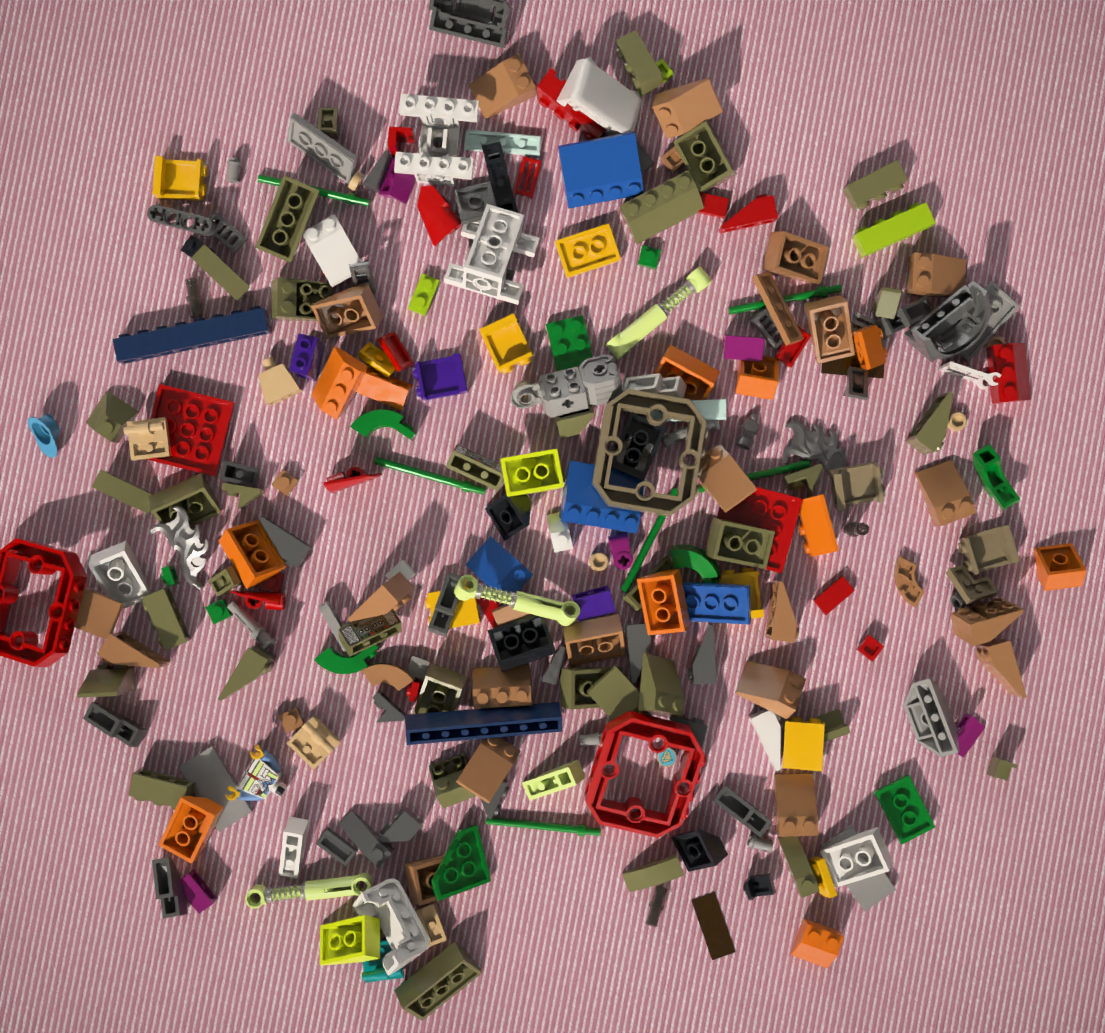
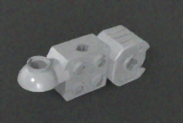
(572, 388)

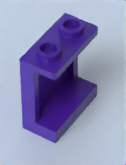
(307, 357)
(440, 377)

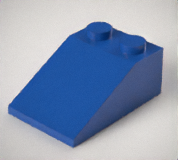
(498, 567)

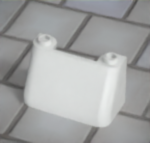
(601, 98)
(397, 922)

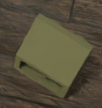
(444, 778)

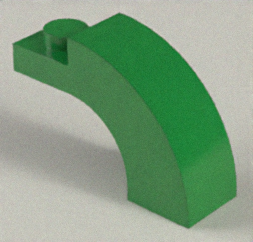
(377, 419)
(992, 478)
(695, 558)
(341, 664)

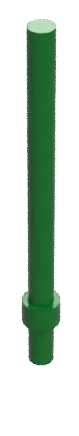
(350, 198)
(820, 292)
(773, 471)
(465, 485)
(645, 548)
(581, 829)

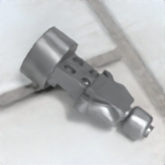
(749, 427)

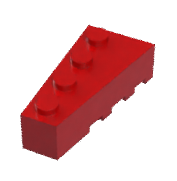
(547, 94)

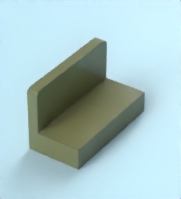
(834, 725)

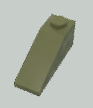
(798, 866)

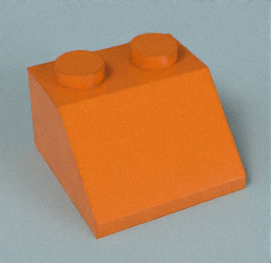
(869, 347)
(758, 378)
(1059, 567)
(817, 943)

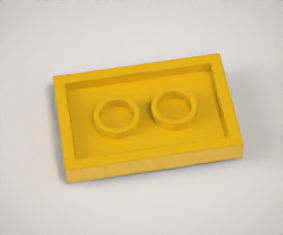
(587, 250)

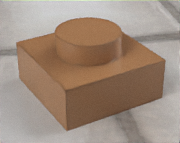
(672, 160)
(285, 482)
(291, 719)

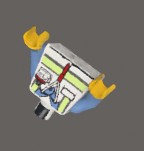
(259, 778)

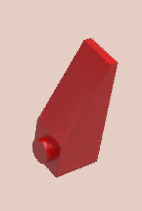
(756, 213)

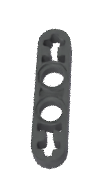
(182, 218)

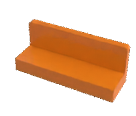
(383, 389)

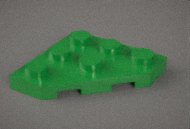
(462, 865)

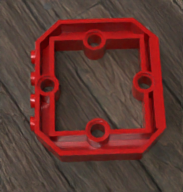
(63, 613)
(644, 820)

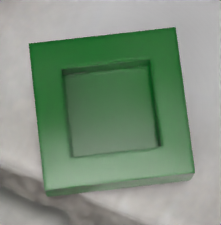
(648, 257)
(169, 576)
(218, 611)

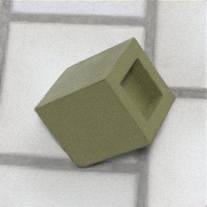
(1000, 768)

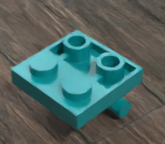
(374, 968)

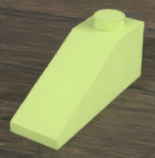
(554, 780)

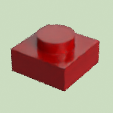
(274, 583)
(870, 648)
(413, 690)

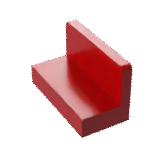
(397, 135)

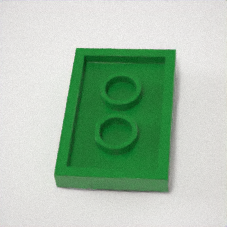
(569, 342)
(904, 809)

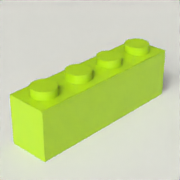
(894, 229)

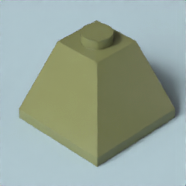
(111, 416)
(574, 423)

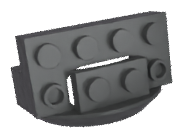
(492, 32)
(966, 302)

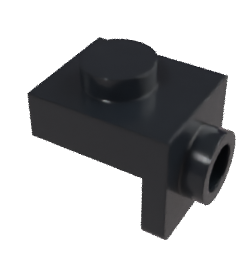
(192, 245)
(759, 886)

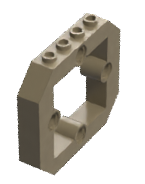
(670, 408)

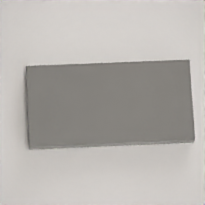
(321, 148)
(1002, 307)
(211, 782)
(868, 890)

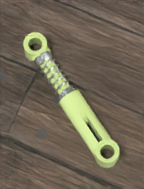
(657, 314)
(519, 601)
(310, 890)

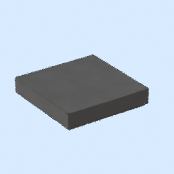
(473, 201)

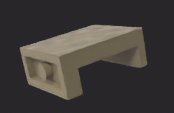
(856, 485)
(988, 549)

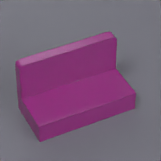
(396, 184)
(743, 348)
(968, 732)
(197, 891)

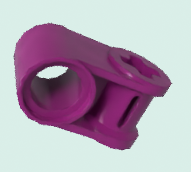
(620, 547)

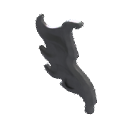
(815, 446)
(188, 543)

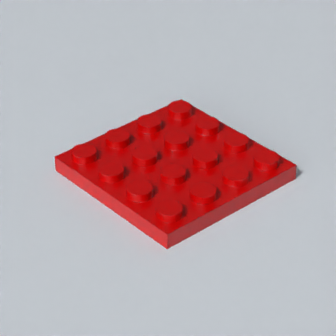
(195, 426)
(771, 512)

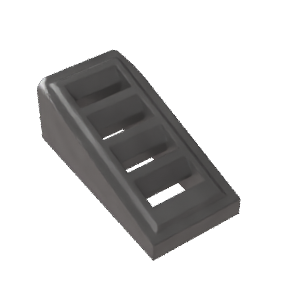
(376, 175)
(240, 241)
(356, 278)
(764, 331)
(552, 672)

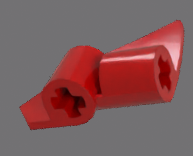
(437, 214)
(341, 481)
(272, 600)

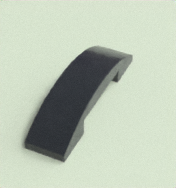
(499, 176)

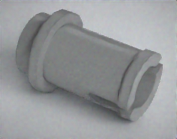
(234, 170)
(590, 739)
(759, 843)

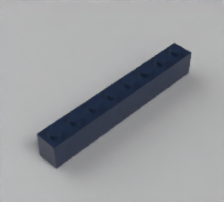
(192, 335)
(483, 723)

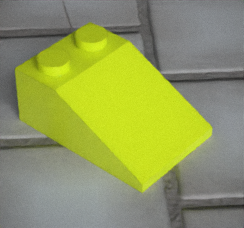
(532, 473)
(350, 940)

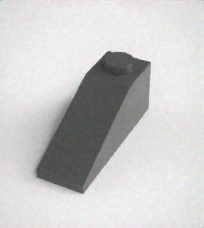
(287, 544)
(637, 643)
(704, 662)
(366, 838)

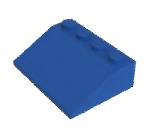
(601, 170)
(585, 506)

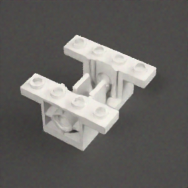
(440, 123)
(488, 264)

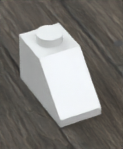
(559, 533)

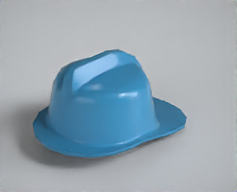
(46, 433)

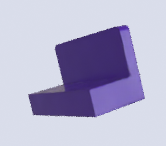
(594, 602)

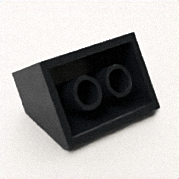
(521, 642)

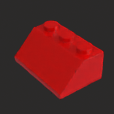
(1011, 363)

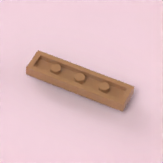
(777, 308)

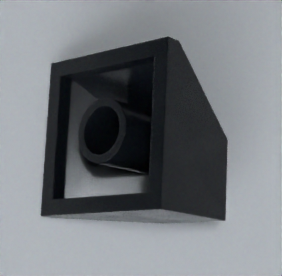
(510, 514)
(699, 849)

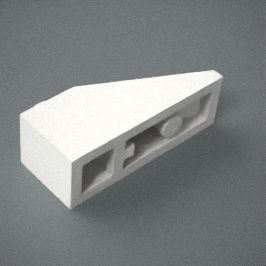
(769, 733)
(293, 847)

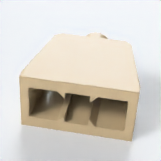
(277, 382)

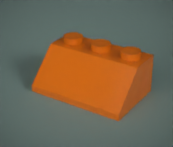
(695, 373)
(338, 383)
(816, 527)
(251, 553)
(663, 602)
(190, 827)

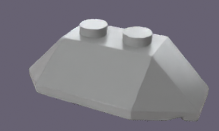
(931, 718)

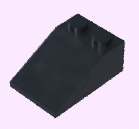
(639, 447)

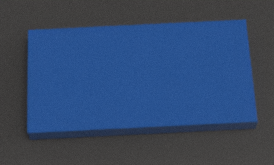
(718, 602)

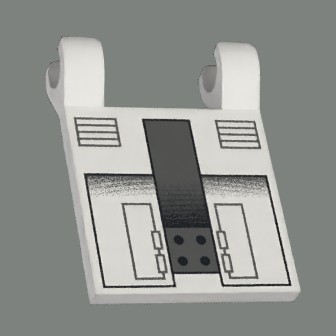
(969, 374)

